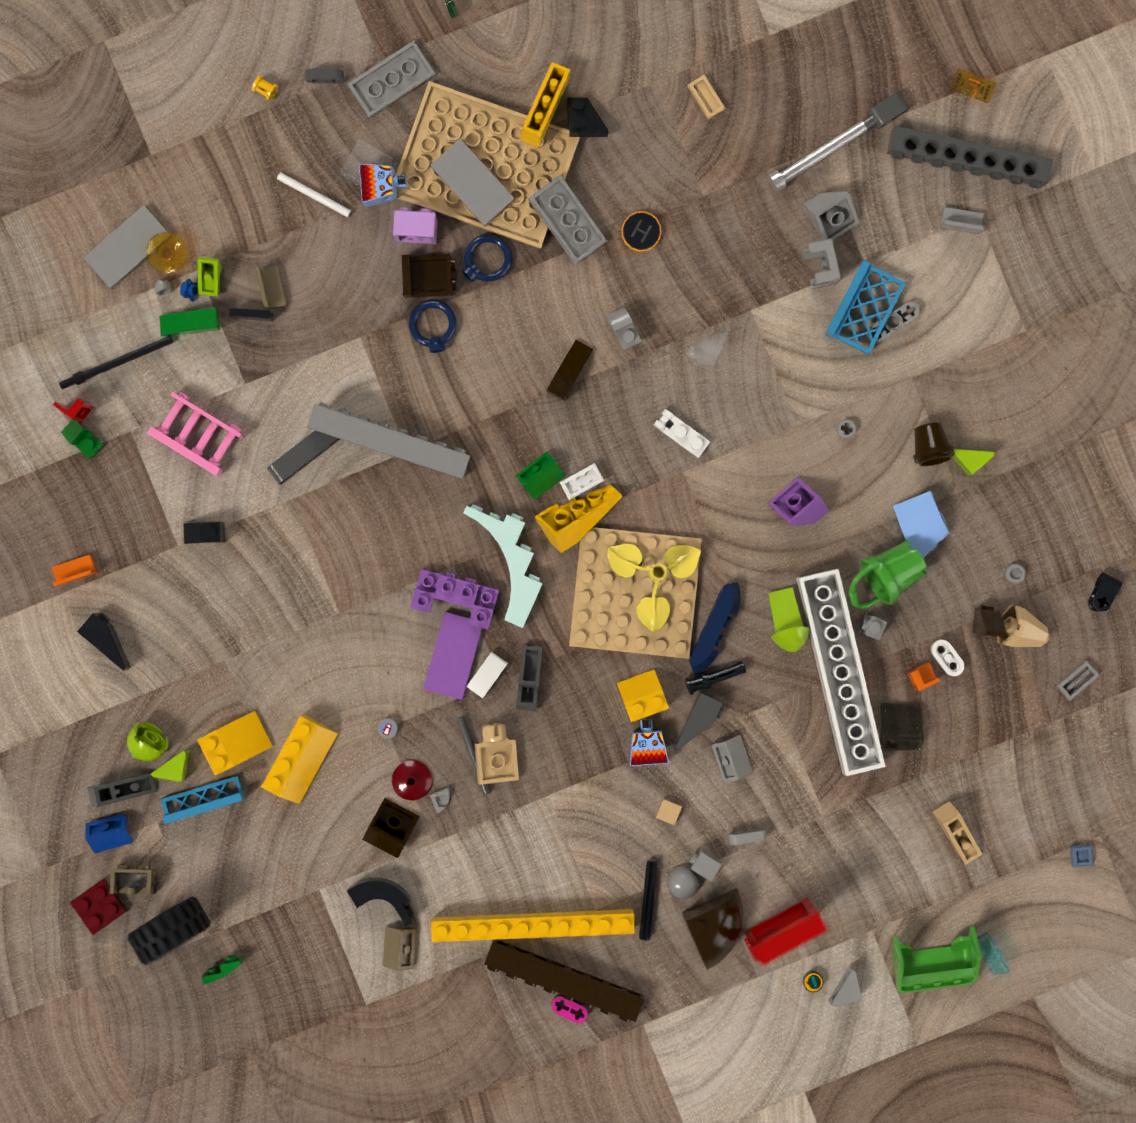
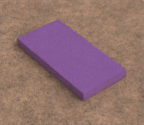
(453, 656)

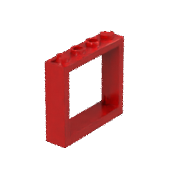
(784, 932)

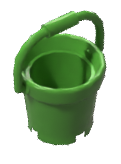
(889, 574)

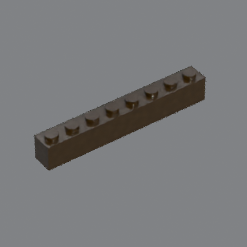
(564, 980)

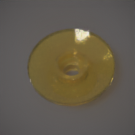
(156, 248)

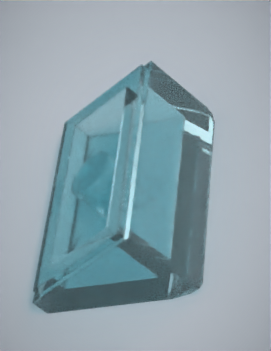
(992, 954)

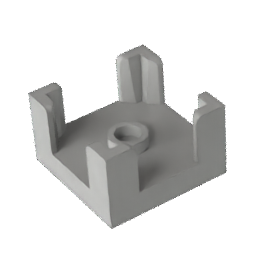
(827, 261)

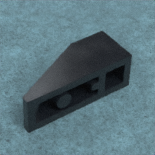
(103, 636)

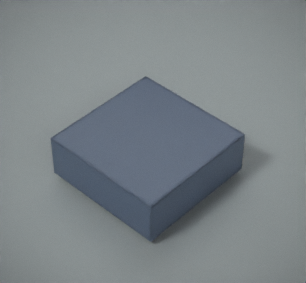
(1081, 855)

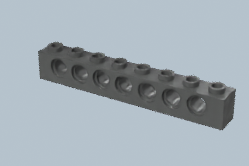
(1039, 165)

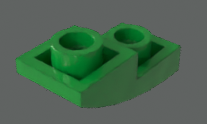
(226, 967)

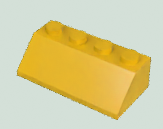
(299, 759)

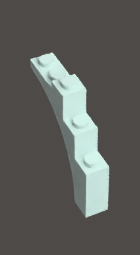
(506, 533)

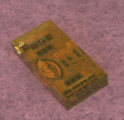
(972, 85)

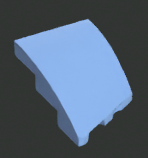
(921, 522)

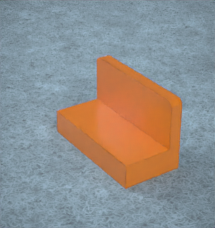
(74, 570)

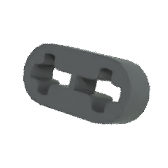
(325, 76)

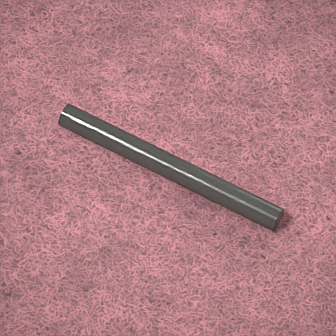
(471, 749)

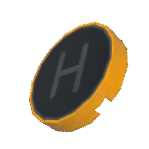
(641, 231)

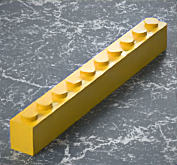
(532, 925)

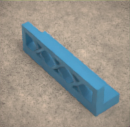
(202, 807)

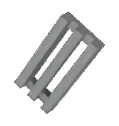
(1064, 691)

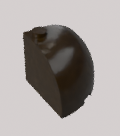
(716, 926)

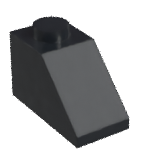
(204, 532)

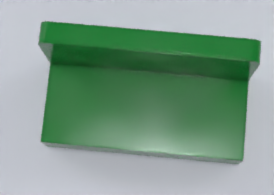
(540, 475)

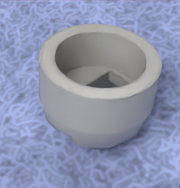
(162, 287)

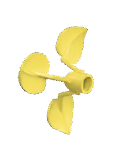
(680, 560)

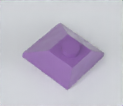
(799, 504)

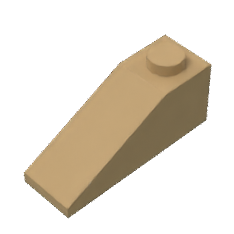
(957, 832)

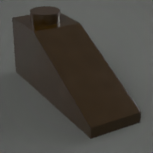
(569, 370)
(988, 622)

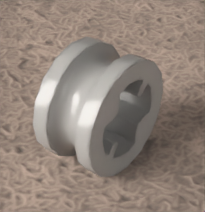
(850, 424)

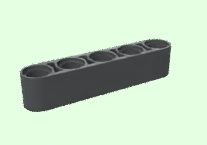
(300, 455)

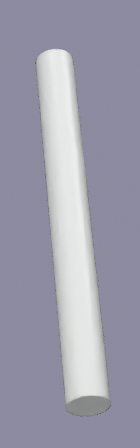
(314, 195)

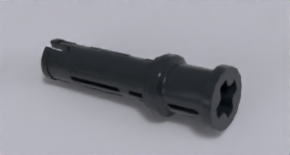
(706, 680)

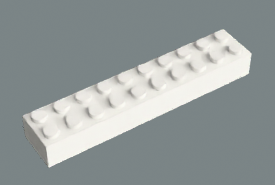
(840, 672)

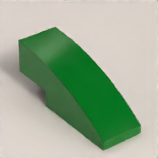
(189, 322)

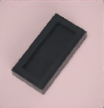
(251, 314)

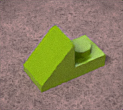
(209, 276)

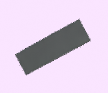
(529, 678)

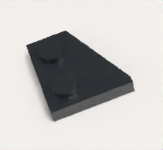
(583, 119)

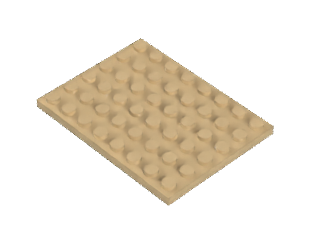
(494, 138)

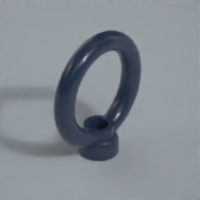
(473, 272)
(438, 343)

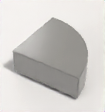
(440, 799)

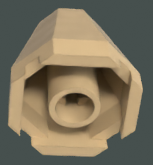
(1022, 629)

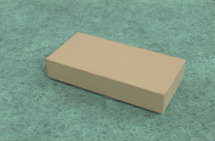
(706, 97)

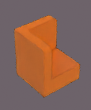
(923, 677)

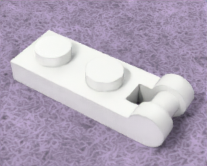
(682, 434)

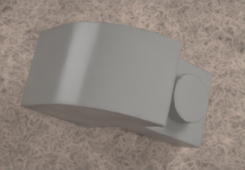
(623, 328)

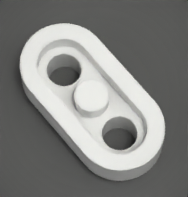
(946, 657)

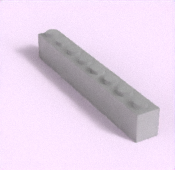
(388, 441)

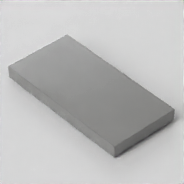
(391, 79)
(472, 182)
(567, 219)
(124, 247)

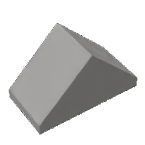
(846, 990)

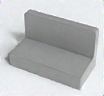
(962, 221)
(732, 759)

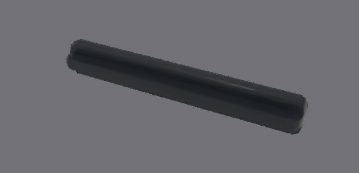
(648, 900)

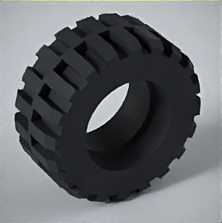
(168, 930)

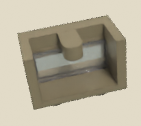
(132, 880)

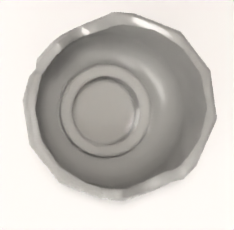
(683, 882)

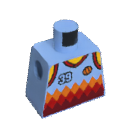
(379, 183)
(647, 746)

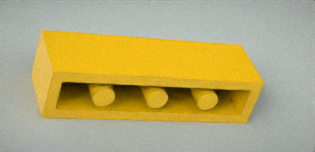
(545, 105)

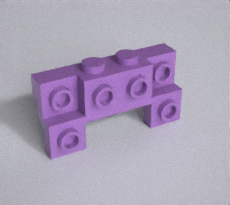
(456, 591)

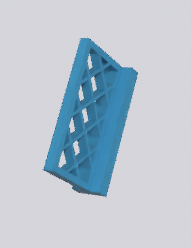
(848, 304)

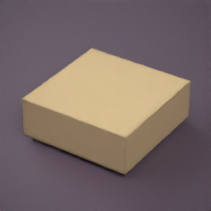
(668, 811)

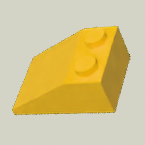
(234, 743)

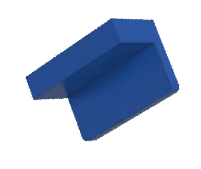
(108, 833)

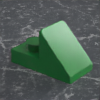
(82, 438)

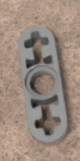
(908, 318)

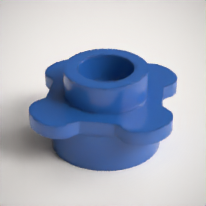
(189, 290)

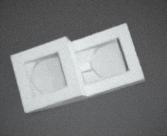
(487, 674)

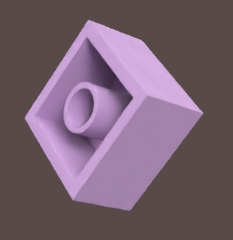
(415, 226)

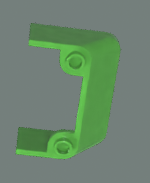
(937, 966)

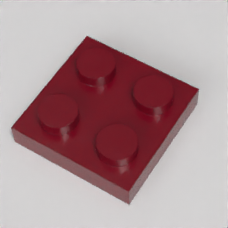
(98, 906)

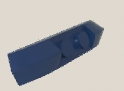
(703, 652)

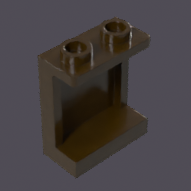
(428, 276)

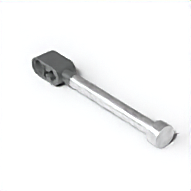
(878, 116)

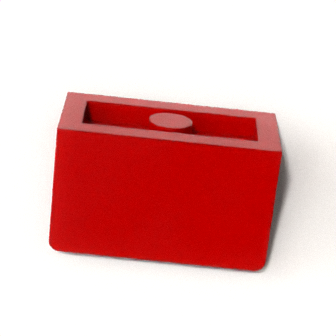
(78, 411)

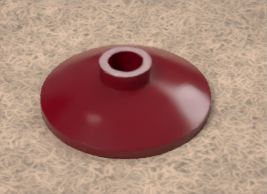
(415, 770)

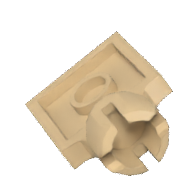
(496, 756)

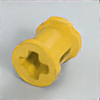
(264, 88)

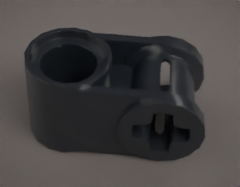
(1105, 590)

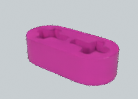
(567, 1013)

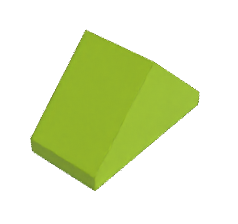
(971, 460)
(175, 768)

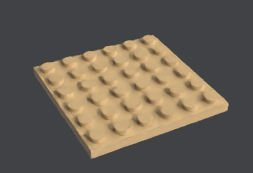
(607, 603)

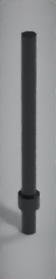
(80, 377)

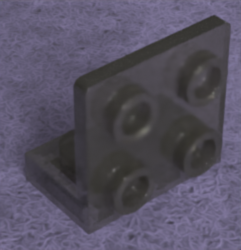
(901, 727)

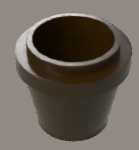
(931, 445)

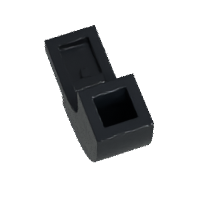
(382, 889)

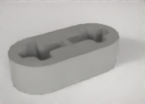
(747, 836)

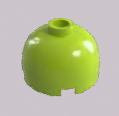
(146, 742)

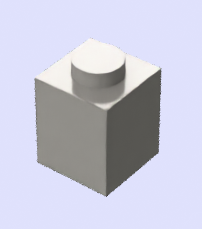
(704, 865)

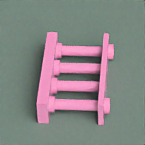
(195, 454)

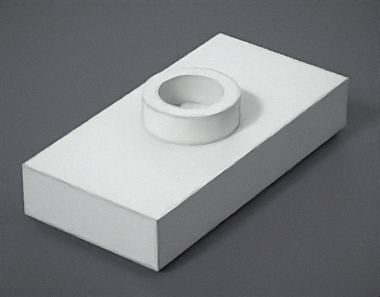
(581, 481)

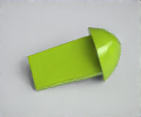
(788, 625)

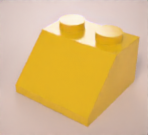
(642, 695)

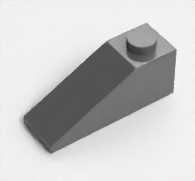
(702, 715)
(121, 789)

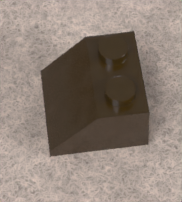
(391, 828)

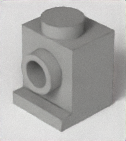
(872, 627)

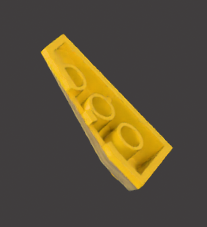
(573, 520)

